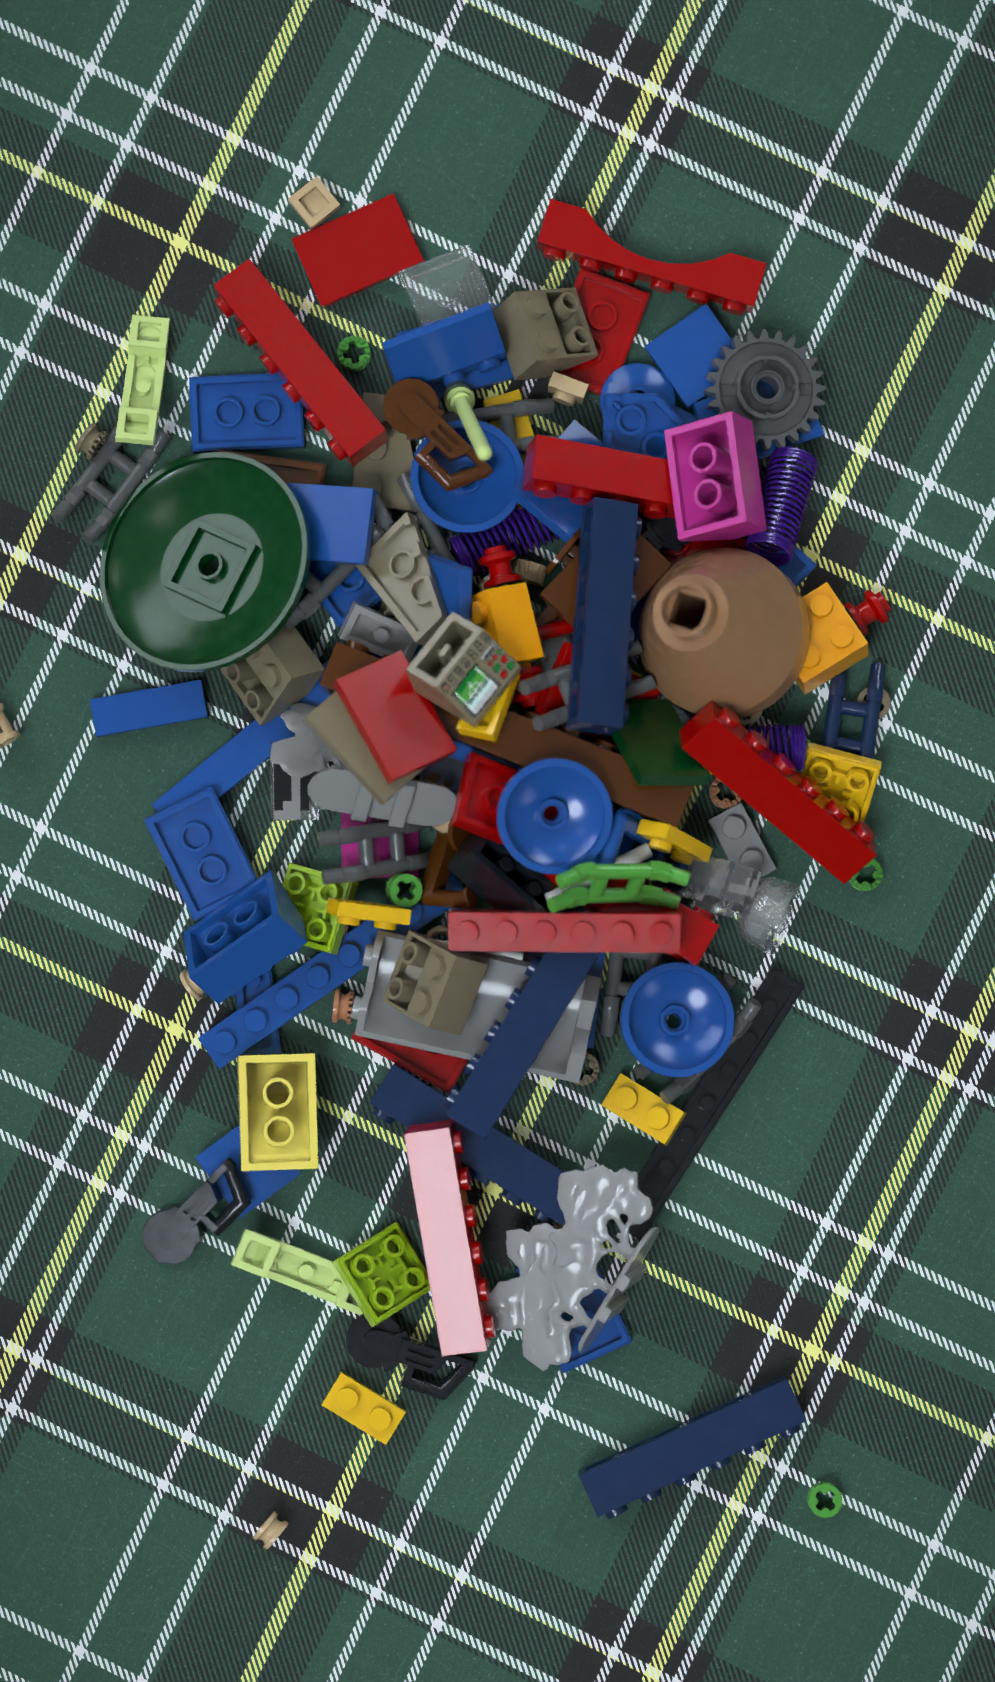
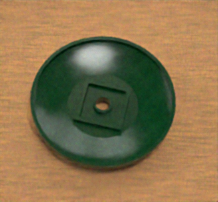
(169, 532)

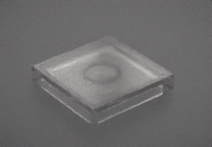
(445, 286)

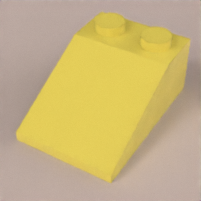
(277, 1112)

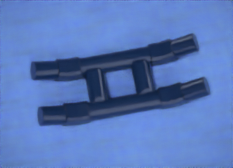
(869, 711)

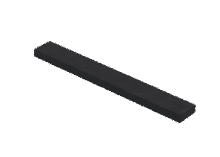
(713, 1095)

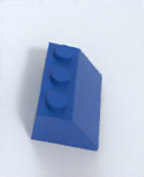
(447, 348)
(243, 938)

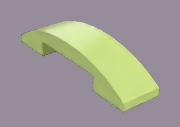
(143, 380)
(294, 1268)

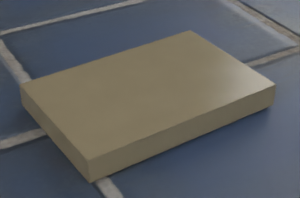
(339, 733)

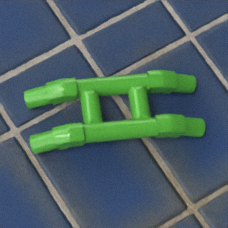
(632, 893)

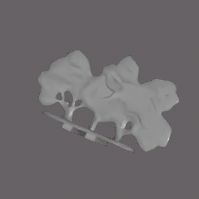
(340, 791)
(562, 1264)

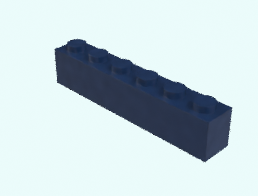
(603, 616)
(517, 1039)
(498, 1159)
(692, 1446)

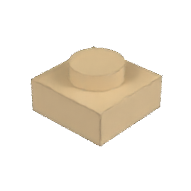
(314, 203)
(567, 390)

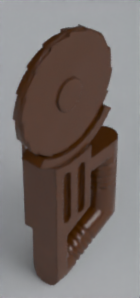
(414, 410)

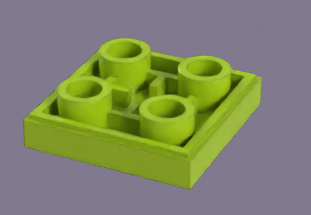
(311, 899)
(383, 1274)

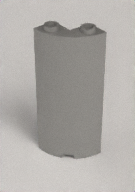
(560, 1056)

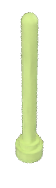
(461, 400)

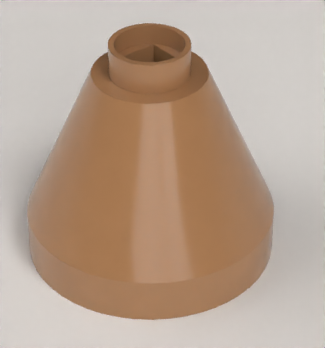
(724, 632)

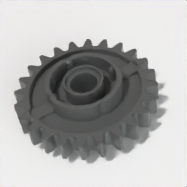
(779, 366)

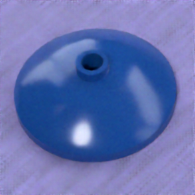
(478, 505)
(573, 834)
(702, 1013)

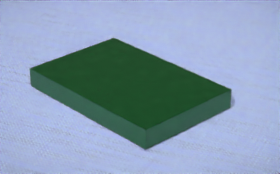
(653, 746)

